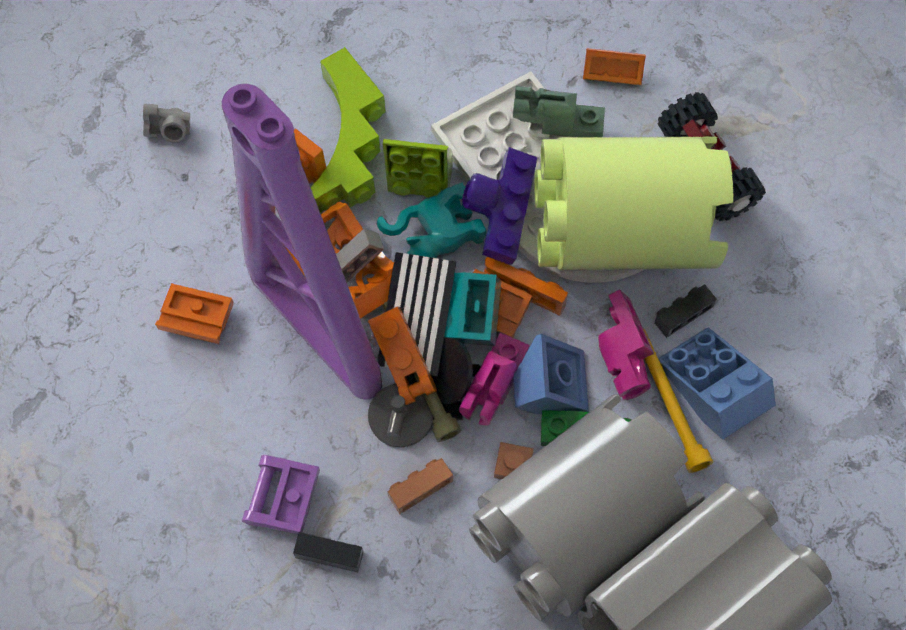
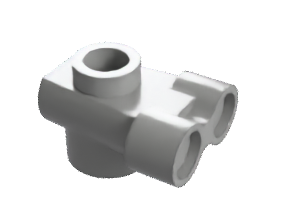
(170, 123)

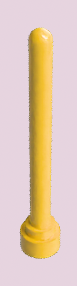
(697, 456)

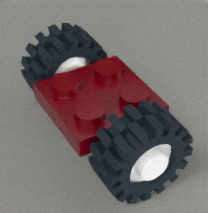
(692, 119)

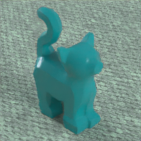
(439, 220)

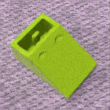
(417, 167)

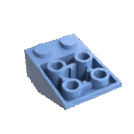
(719, 382)

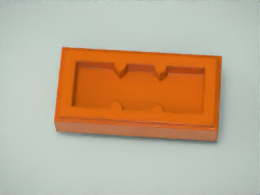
(614, 66)

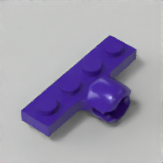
(503, 203)

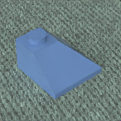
(551, 377)

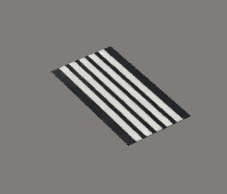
(423, 293)

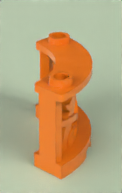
(342, 231)

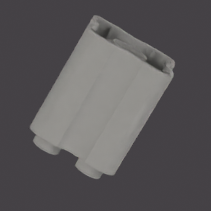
(715, 573)

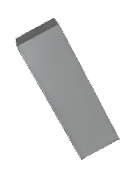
(359, 252)

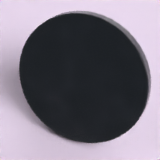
(454, 371)

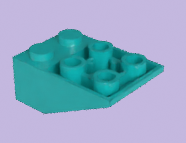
(474, 308)

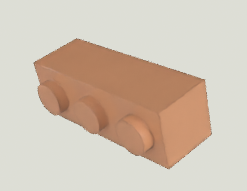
(420, 485)

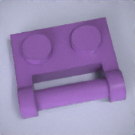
(291, 498)

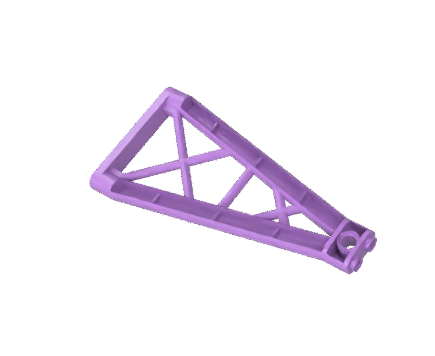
(271, 177)

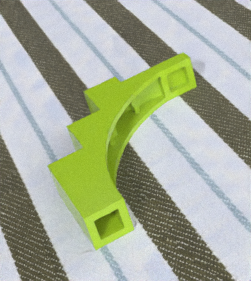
(357, 142)

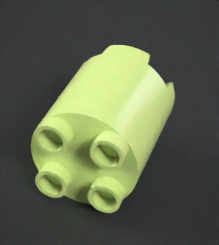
(631, 202)

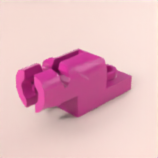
(625, 348)
(494, 378)

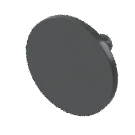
(399, 423)

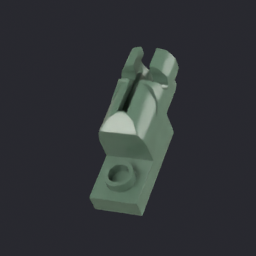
(558, 113)

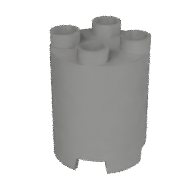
(583, 507)

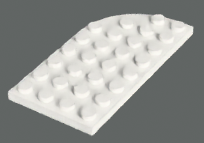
(478, 144)

